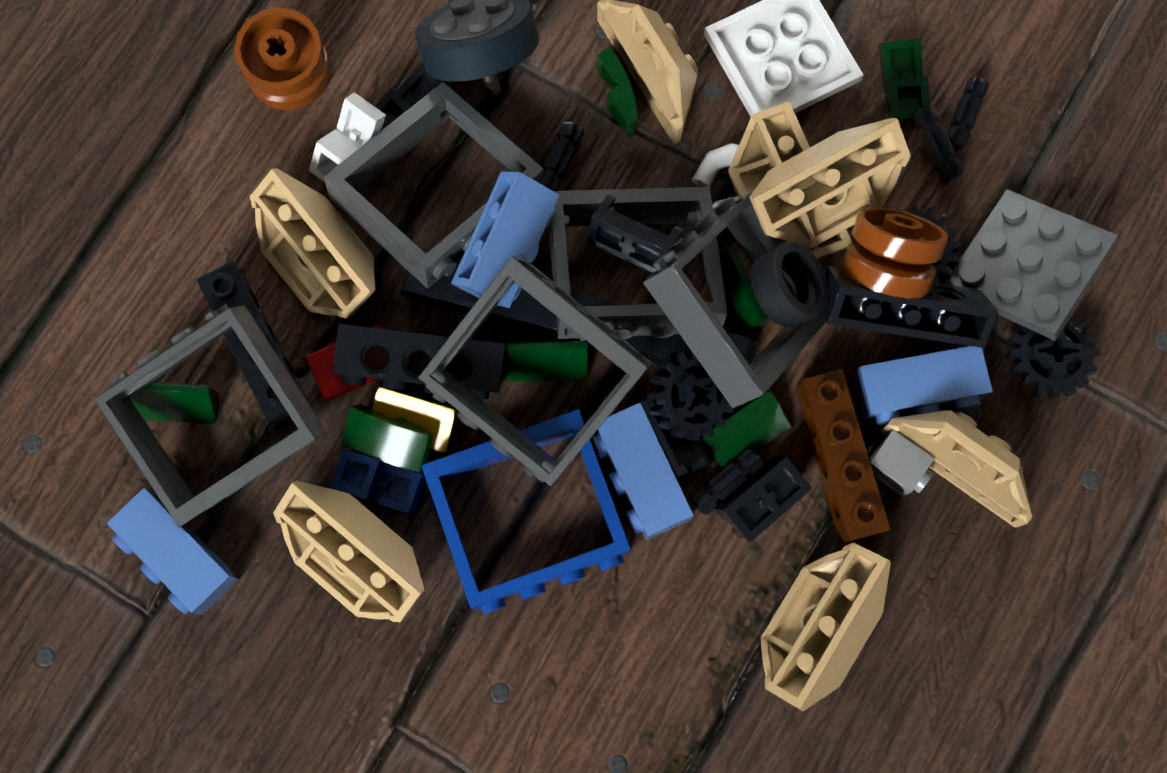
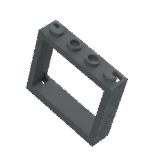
(393, 143)
(645, 207)
(699, 326)
(478, 414)
(147, 450)

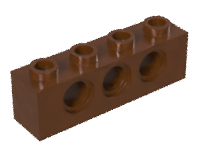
(841, 457)

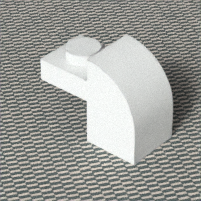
(356, 126)

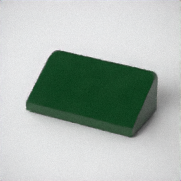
(743, 310)
(546, 361)
(177, 403)
(747, 429)

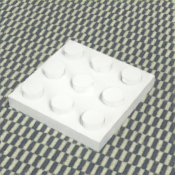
(783, 54)

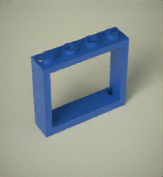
(533, 583)

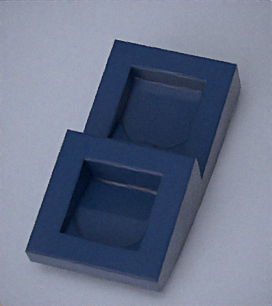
(378, 482)

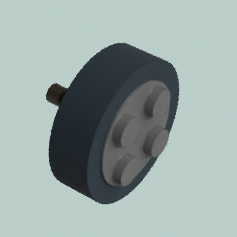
(477, 40)

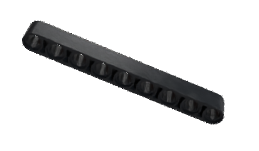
(533, 316)

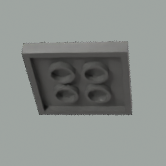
(1033, 262)

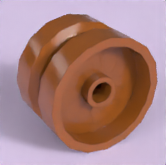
(282, 58)
(894, 252)

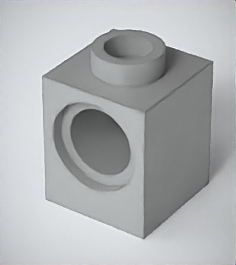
(901, 464)

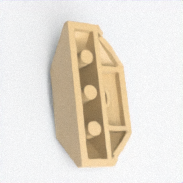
(653, 60)
(767, 142)
(830, 182)
(312, 246)
(970, 461)
(349, 551)
(823, 624)

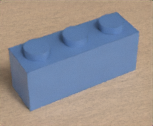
(507, 228)
(922, 384)
(641, 472)
(171, 554)

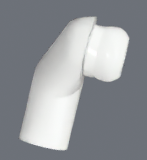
(712, 163)

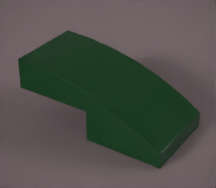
(903, 78)
(621, 97)
(385, 439)

